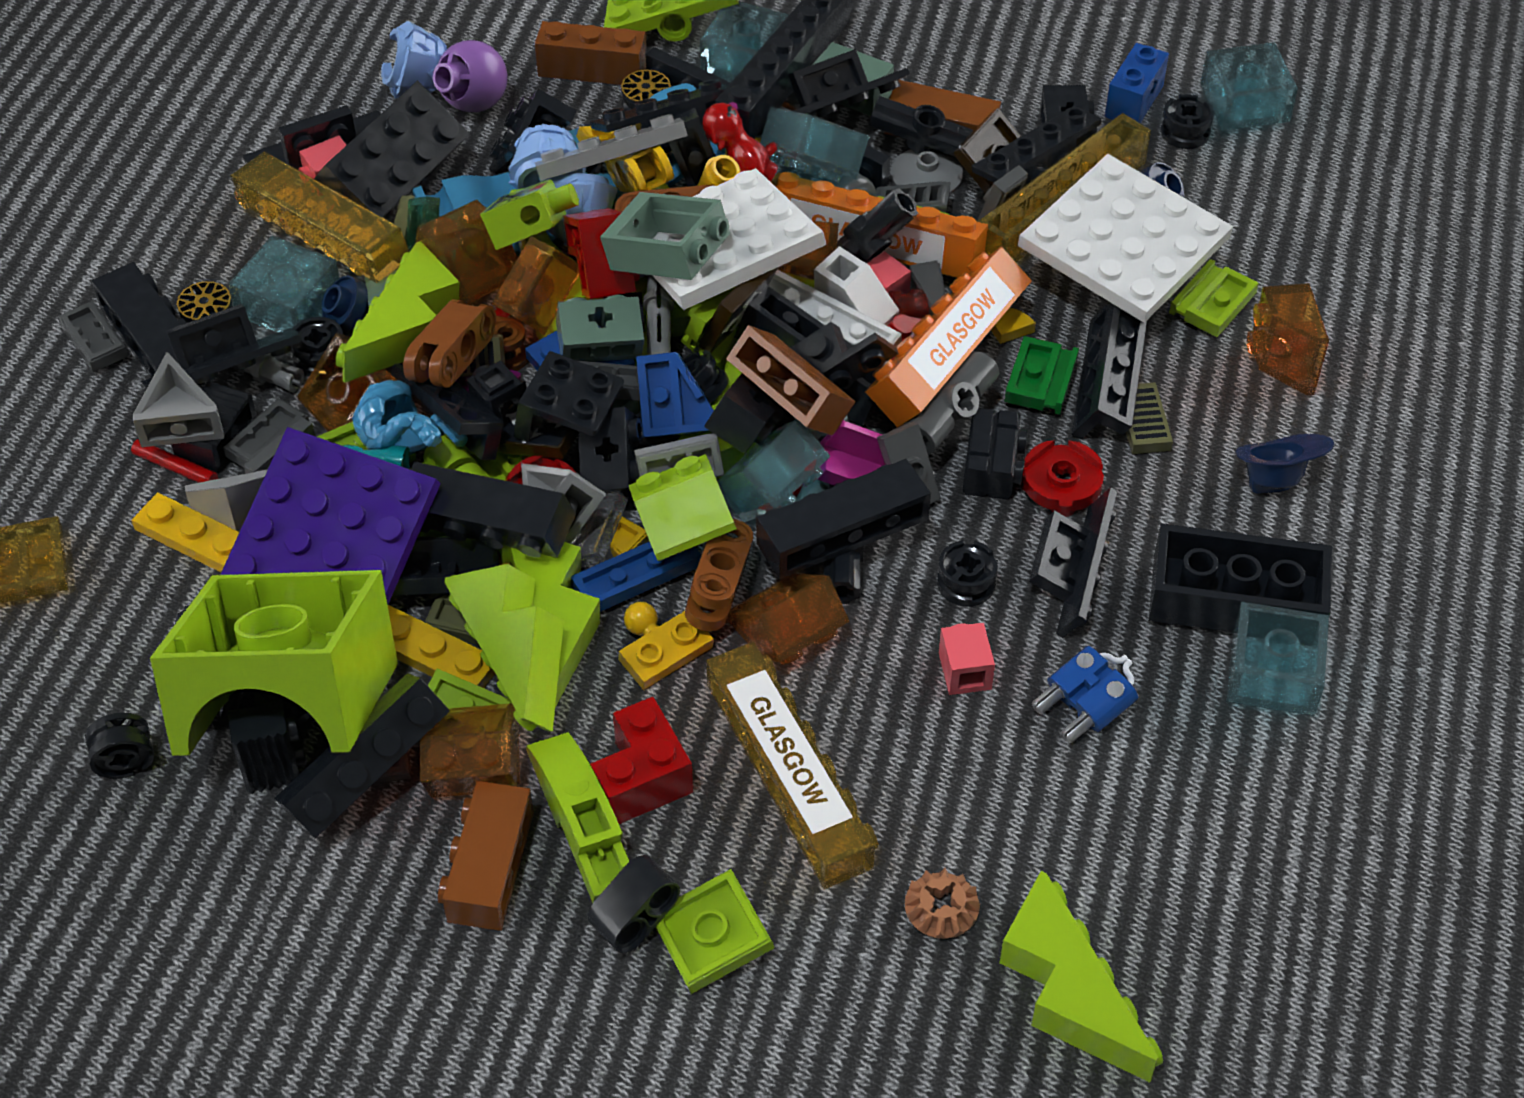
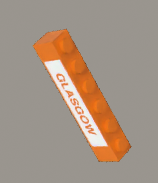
(925, 239)
(947, 336)

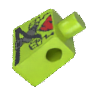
(527, 212)

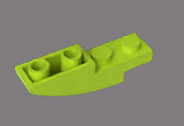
(580, 810)

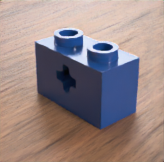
(1137, 83)

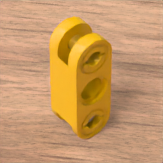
(640, 170)

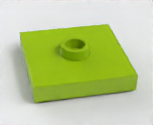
(713, 931)

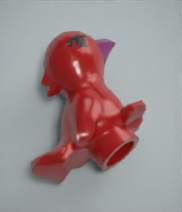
(725, 129)

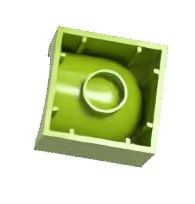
(291, 634)

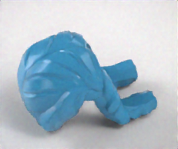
(390, 418)

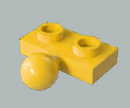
(660, 648)

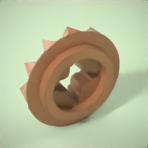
(947, 920)

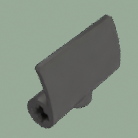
(956, 399)

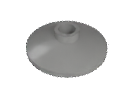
(926, 167)

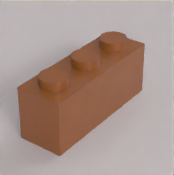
(589, 52)
(956, 106)
(790, 380)
(486, 855)

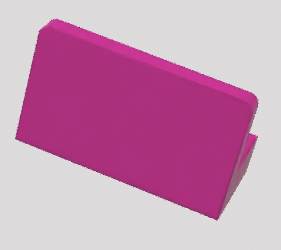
(852, 453)

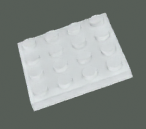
(762, 236)
(1125, 237)

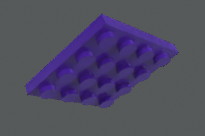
(332, 512)

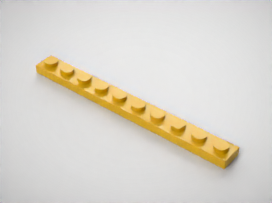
(212, 542)

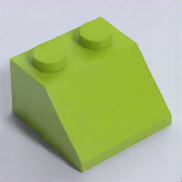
(681, 506)

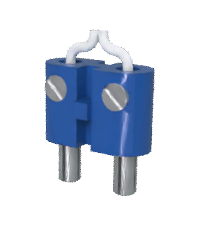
(1091, 689)

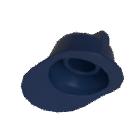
(1282, 462)

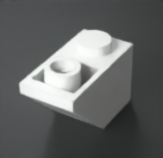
(855, 285)

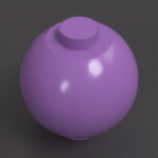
(471, 76)

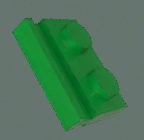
(1041, 375)

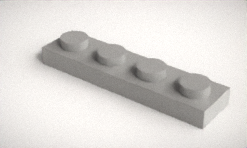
(626, 141)

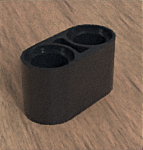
(633, 904)

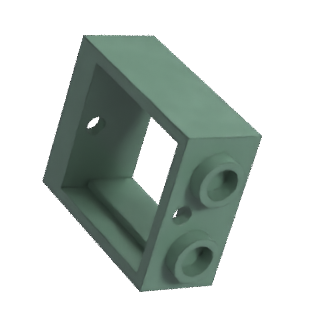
(635, 251)

